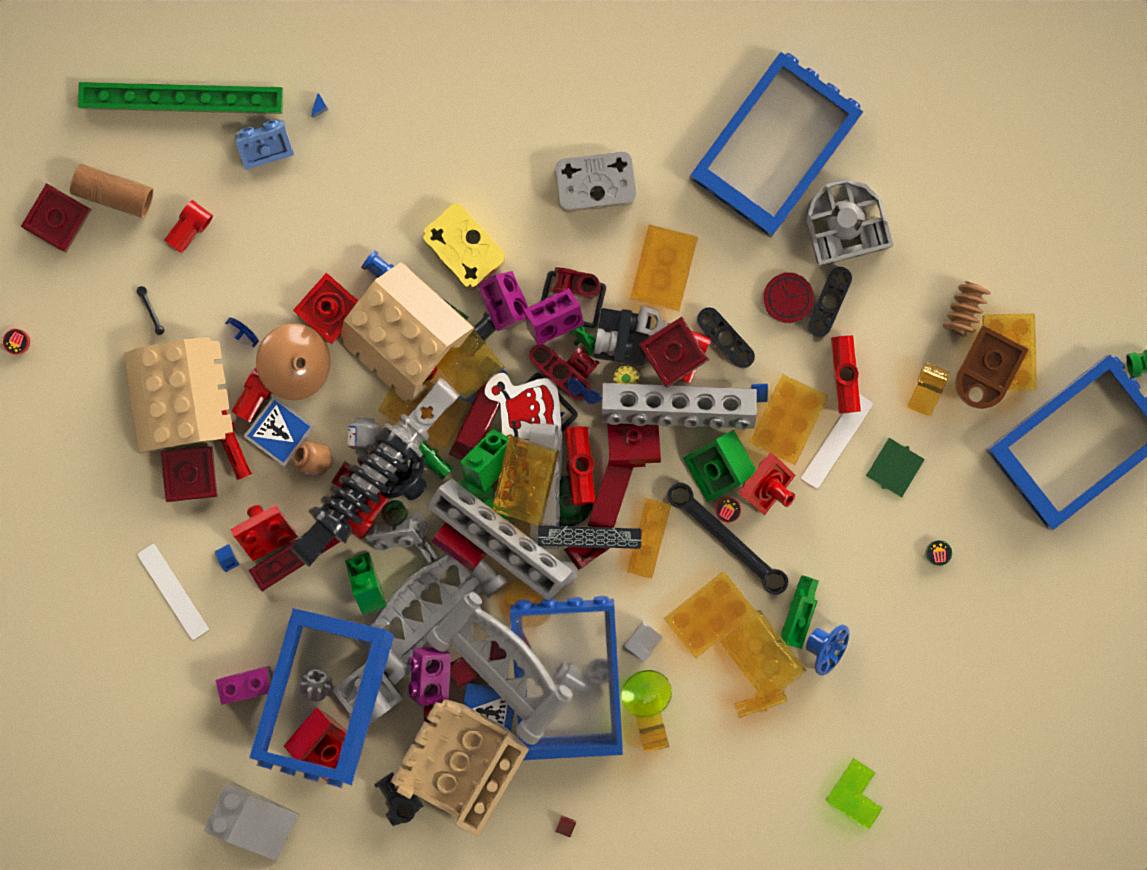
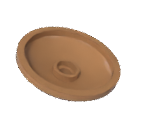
(278, 358)

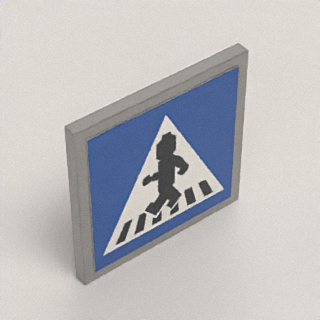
(279, 431)

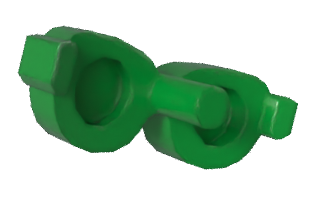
(587, 339)

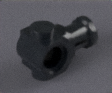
(395, 799)

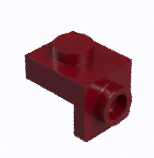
(583, 555)

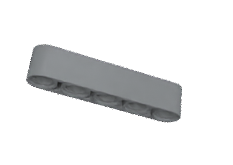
(548, 436)

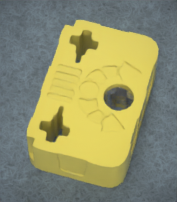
(457, 252)

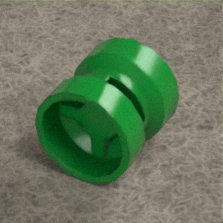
(1136, 363)

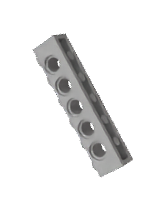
(689, 398)
(499, 539)

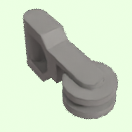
(642, 321)
(428, 551)

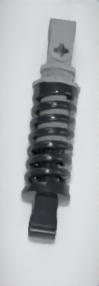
(395, 446)

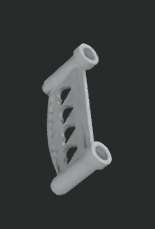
(480, 580)
(457, 632)

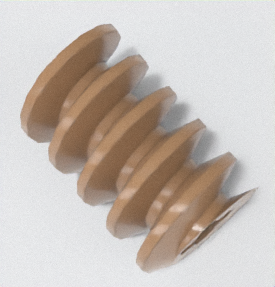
(966, 308)

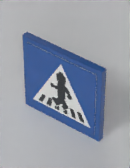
(489, 703)

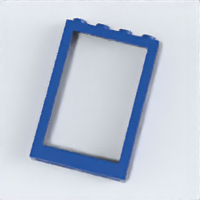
(1020, 477)
(363, 707)

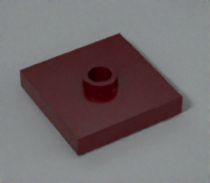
(56, 218)
(674, 352)
(633, 444)
(189, 474)
(458, 547)

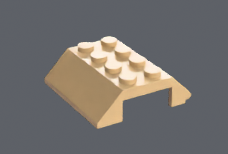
(403, 330)
(177, 393)
(460, 764)

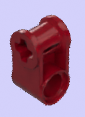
(574, 282)

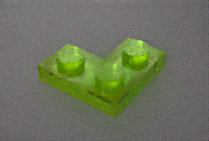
(848, 794)

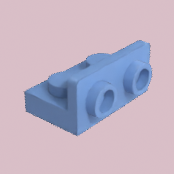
(263, 144)

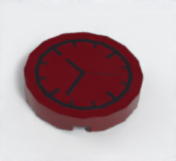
(788, 297)

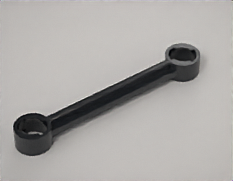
(727, 538)

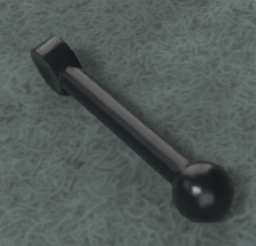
(142, 291)

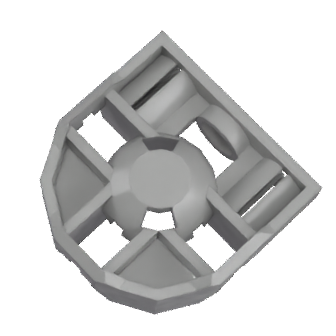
(873, 233)

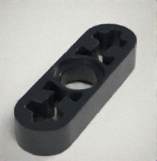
(819, 305)
(727, 327)

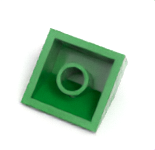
(720, 465)

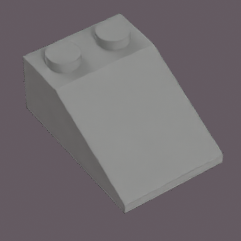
(251, 821)

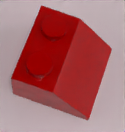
(317, 740)

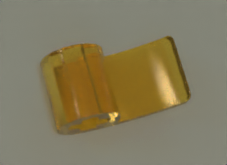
(928, 389)
(652, 733)

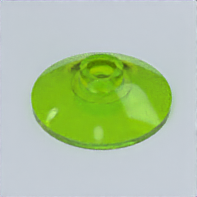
(644, 684)

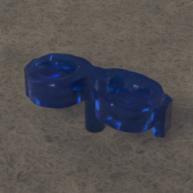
(243, 330)
(576, 388)

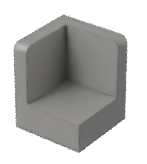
(643, 641)

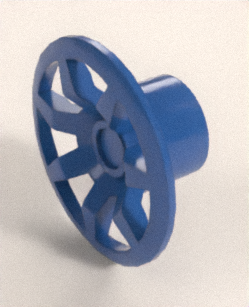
(825, 644)

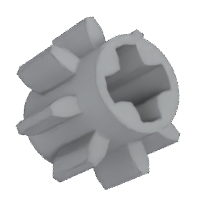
(316, 685)

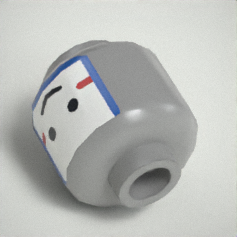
(362, 433)

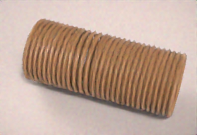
(112, 192)

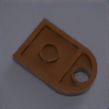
(989, 366)

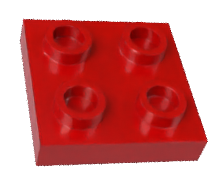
(326, 307)
(769, 485)
(263, 531)

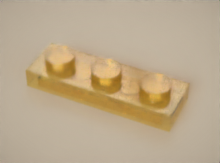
(652, 531)

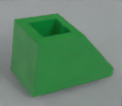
(484, 462)
(365, 583)

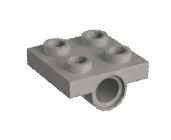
(348, 690)

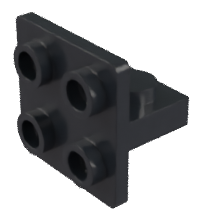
(628, 340)

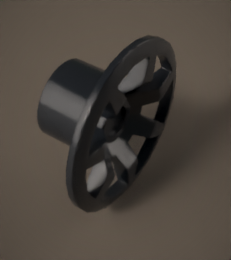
(409, 483)

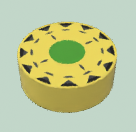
(626, 375)

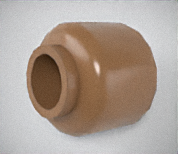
(313, 458)

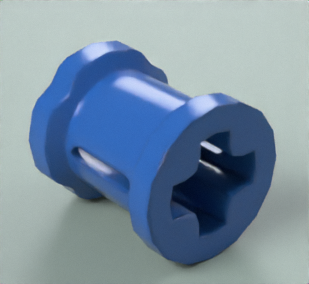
(376, 265)

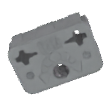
(595, 173)

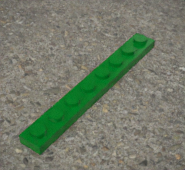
(180, 98)

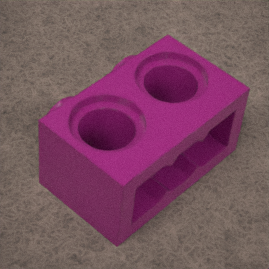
(503, 300)
(553, 317)
(436, 674)
(244, 685)

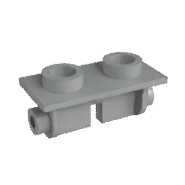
(385, 537)

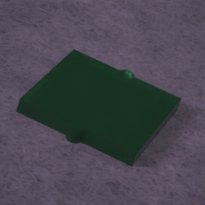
(895, 467)

